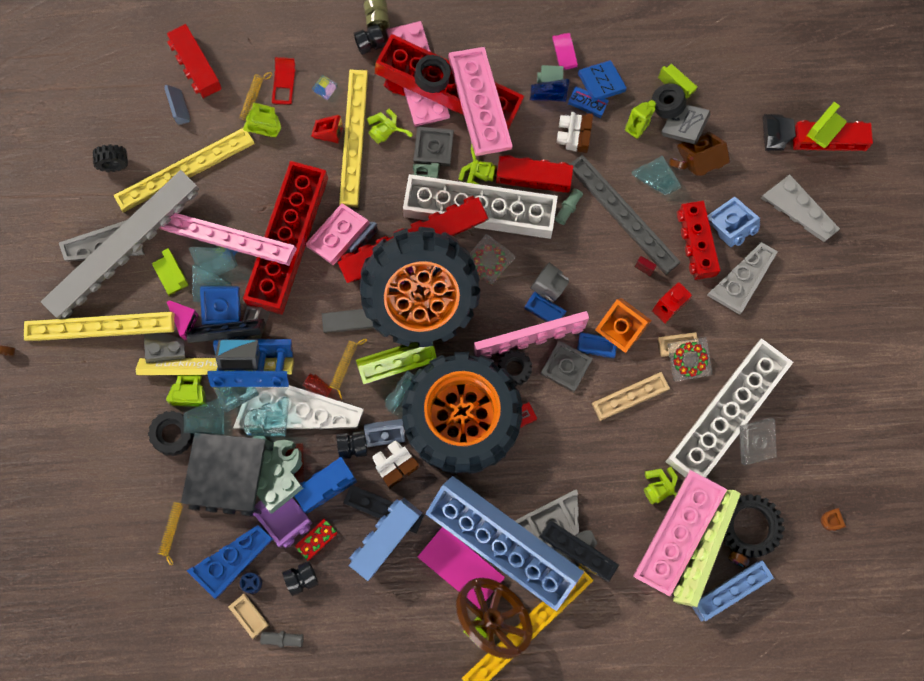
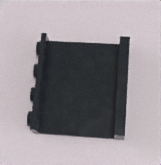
(224, 473)

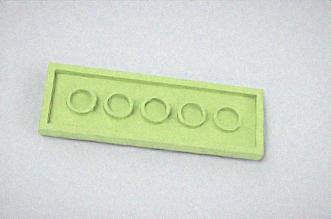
(704, 556)

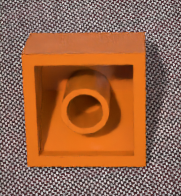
(623, 325)

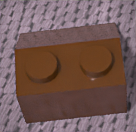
(705, 155)

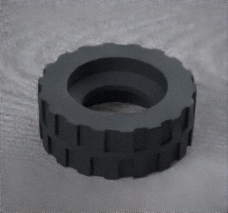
(157, 440)

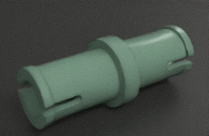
(568, 206)

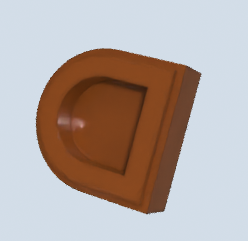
(832, 520)

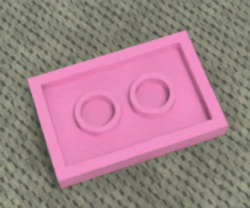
(337, 234)

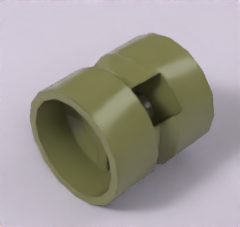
(376, 13)

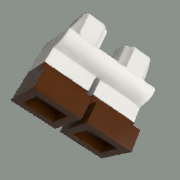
(578, 132)
(401, 458)

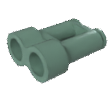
(433, 169)

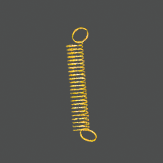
(257, 91)
(345, 364)
(170, 536)

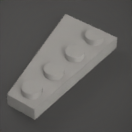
(796, 203)
(82, 246)
(743, 280)

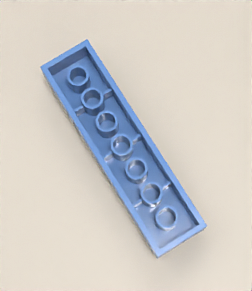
(504, 543)

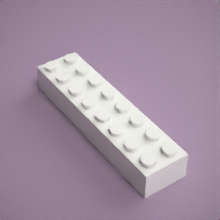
(506, 208)
(729, 409)

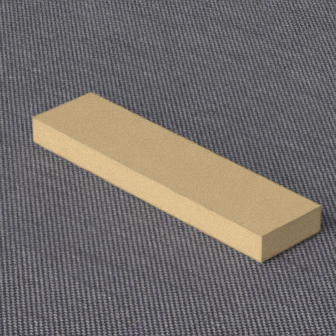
(630, 396)

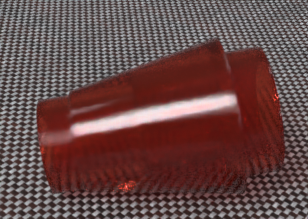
(316, 385)

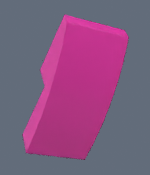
(565, 51)

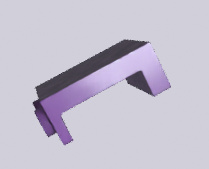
(284, 523)

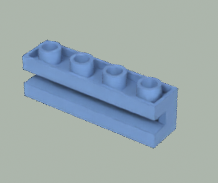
(732, 590)

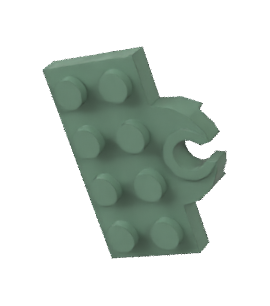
(277, 479)

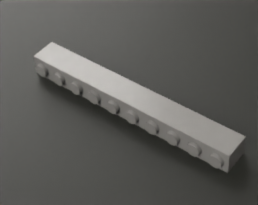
(120, 245)

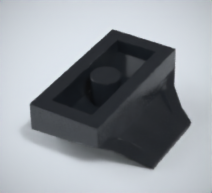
(777, 131)

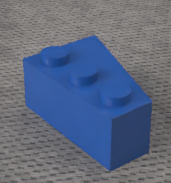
(325, 485)

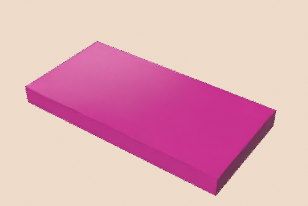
(457, 563)

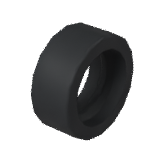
(436, 61)

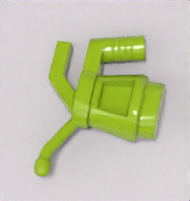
(383, 130)
(482, 170)
(659, 491)

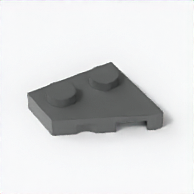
(163, 347)

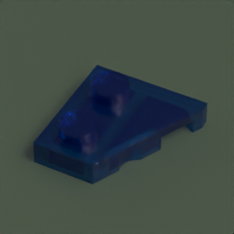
(550, 91)

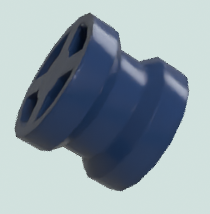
(247, 580)

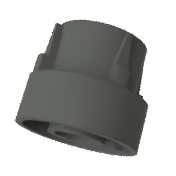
(550, 282)

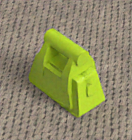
(640, 118)
(262, 121)
(187, 394)

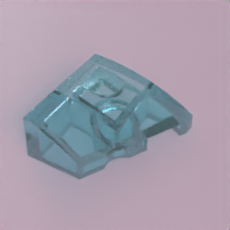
(658, 176)
(268, 419)

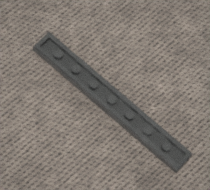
(624, 215)

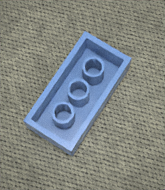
(383, 541)

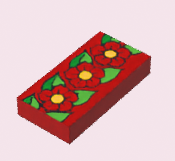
(316, 540)

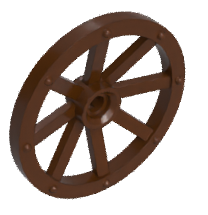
(492, 620)

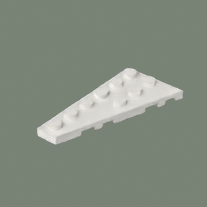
(305, 409)

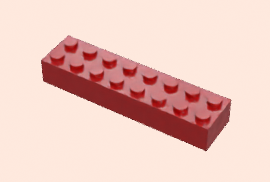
(399, 64)
(453, 222)
(290, 224)

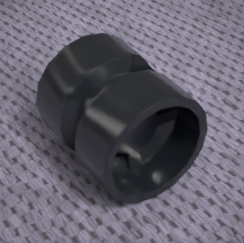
(369, 39)
(352, 445)
(300, 578)

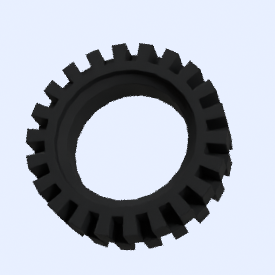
(774, 522)

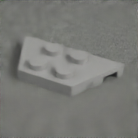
(561, 511)

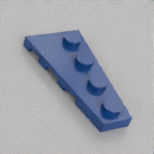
(229, 562)

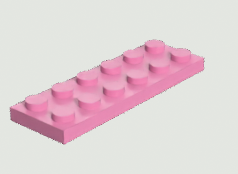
(480, 101)
(422, 109)
(535, 334)
(680, 532)

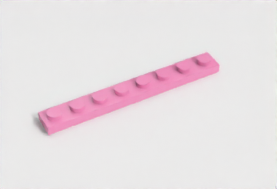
(231, 238)

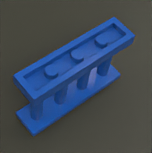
(268, 349)

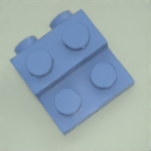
(734, 222)

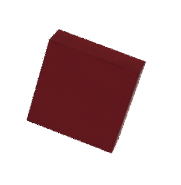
(645, 266)

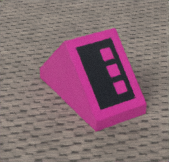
(183, 317)

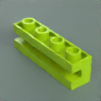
(394, 361)

